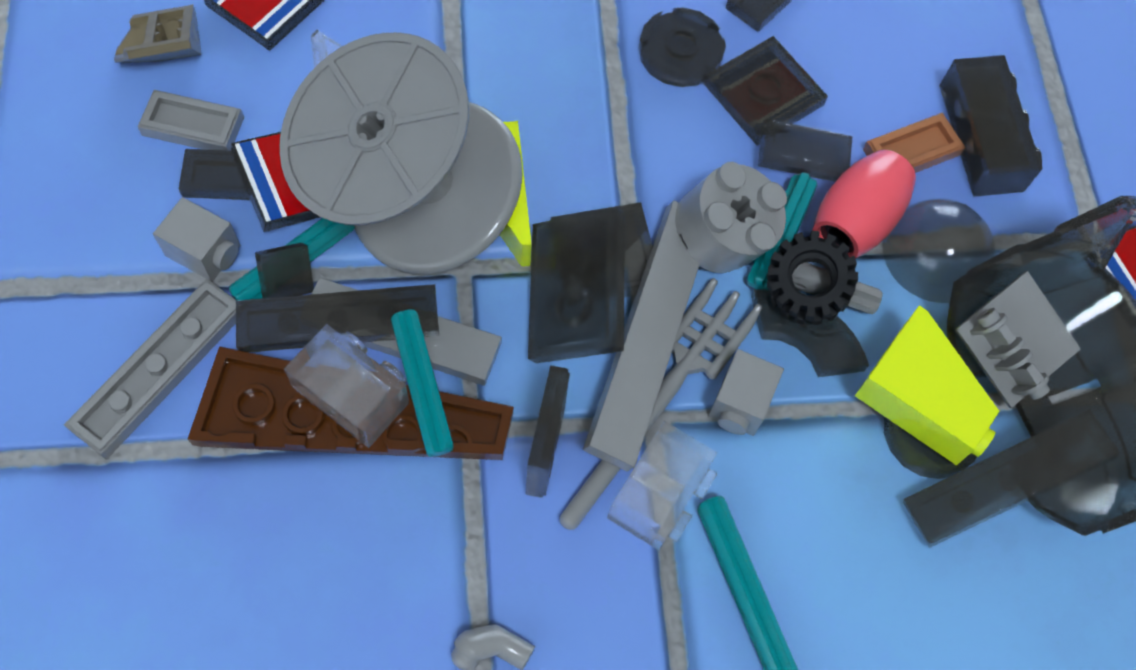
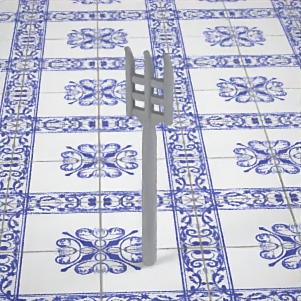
(687, 362)

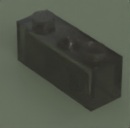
(991, 125)

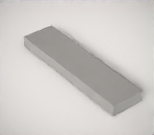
(457, 350)
(154, 370)

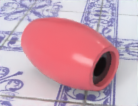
(867, 201)

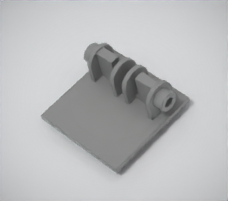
(1018, 340)

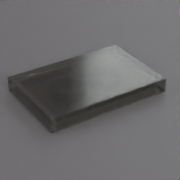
(577, 286)

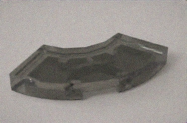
(828, 346)

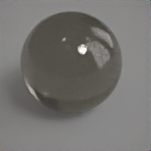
(936, 246)

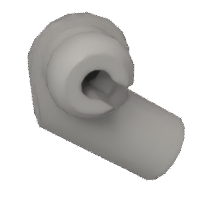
(487, 642)

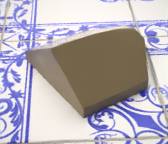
(160, 36)

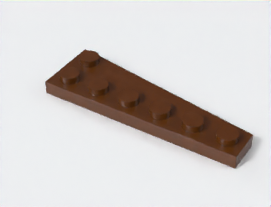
(255, 407)

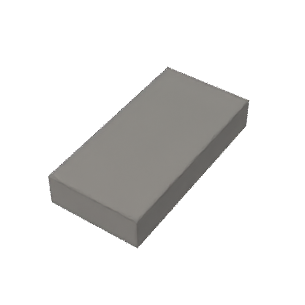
(190, 121)

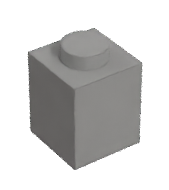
(197, 239)
(745, 393)

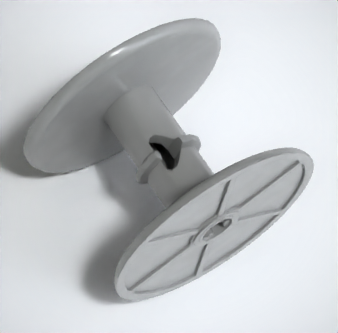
(401, 153)

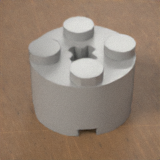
(731, 217)

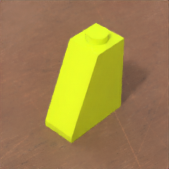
(931, 391)

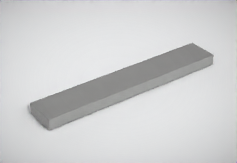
(648, 344)

